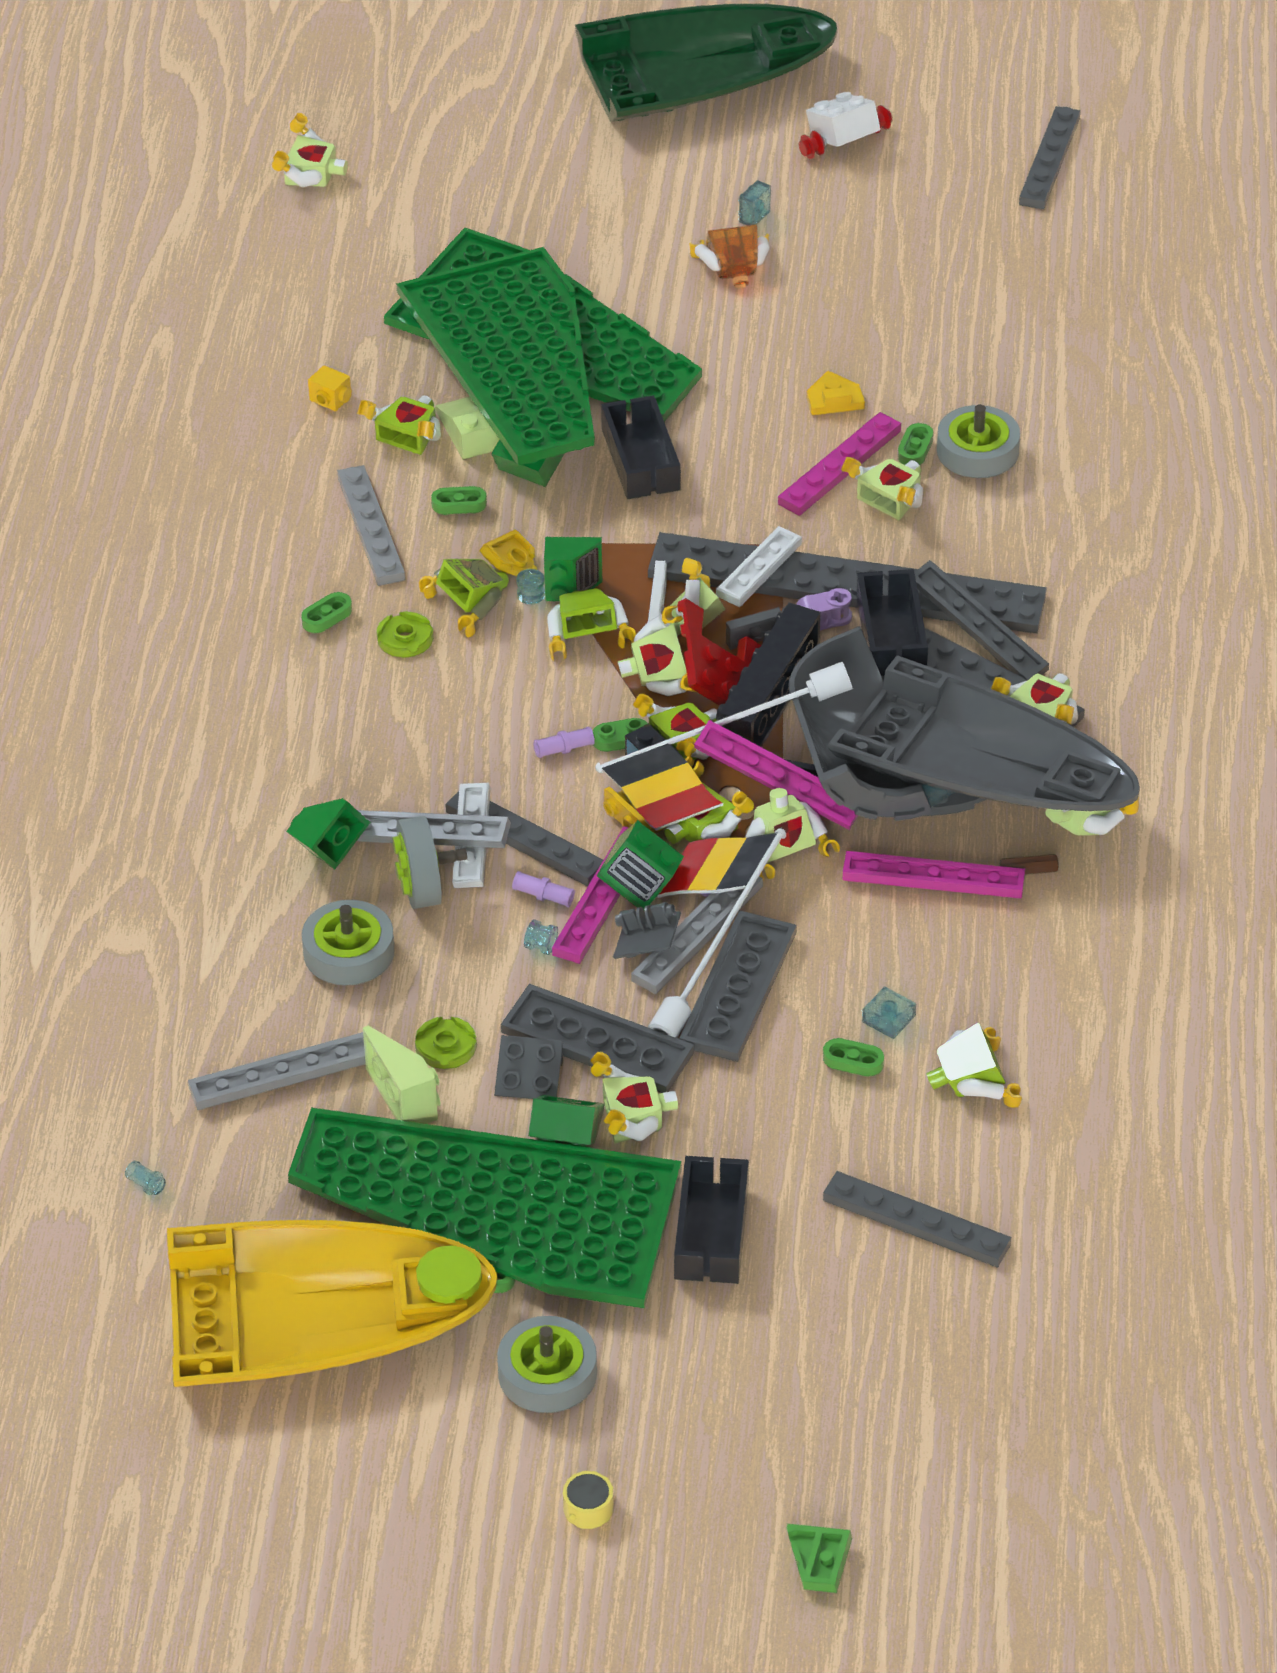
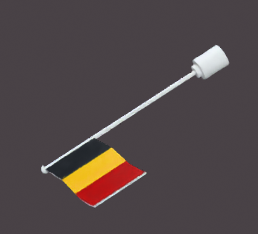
(663, 782)
(713, 867)

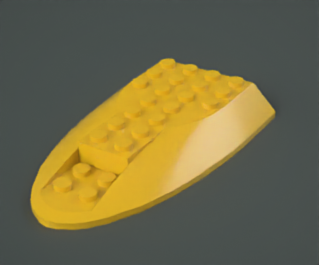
(301, 1297)

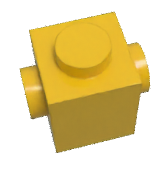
(329, 388)

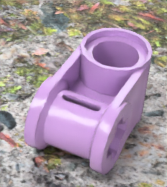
(829, 607)

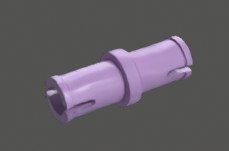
(563, 742)
(543, 889)

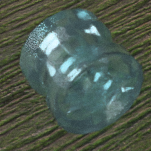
(530, 586)
(540, 936)

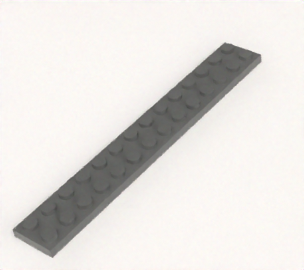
(810, 574)

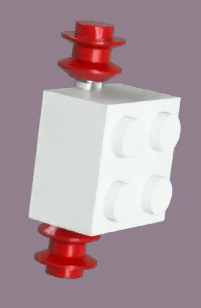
(842, 122)

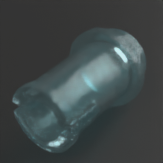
(150, 1181)

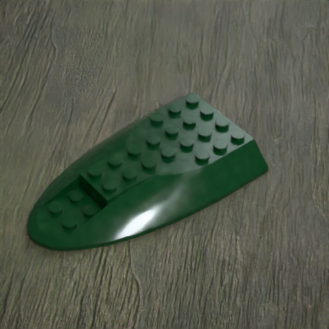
(696, 53)

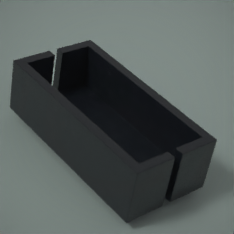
(641, 449)
(891, 622)
(711, 1220)

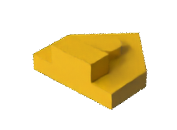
(834, 394)
(510, 553)

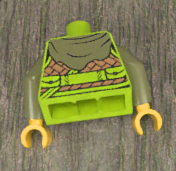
(470, 584)

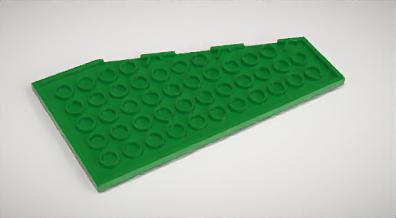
(513, 347)
(617, 352)
(534, 1208)

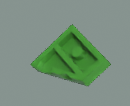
(819, 1555)

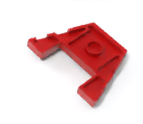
(709, 666)

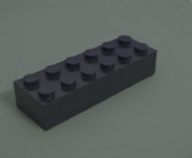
(769, 673)

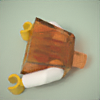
(733, 252)

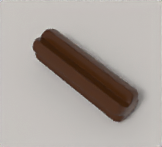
(1033, 864)

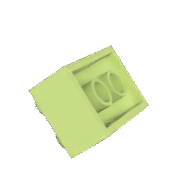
(467, 427)
(401, 1078)

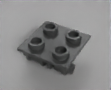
(646, 930)
(528, 1067)

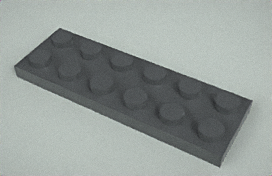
(738, 985)
(591, 1030)

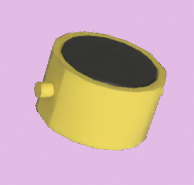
(588, 1499)

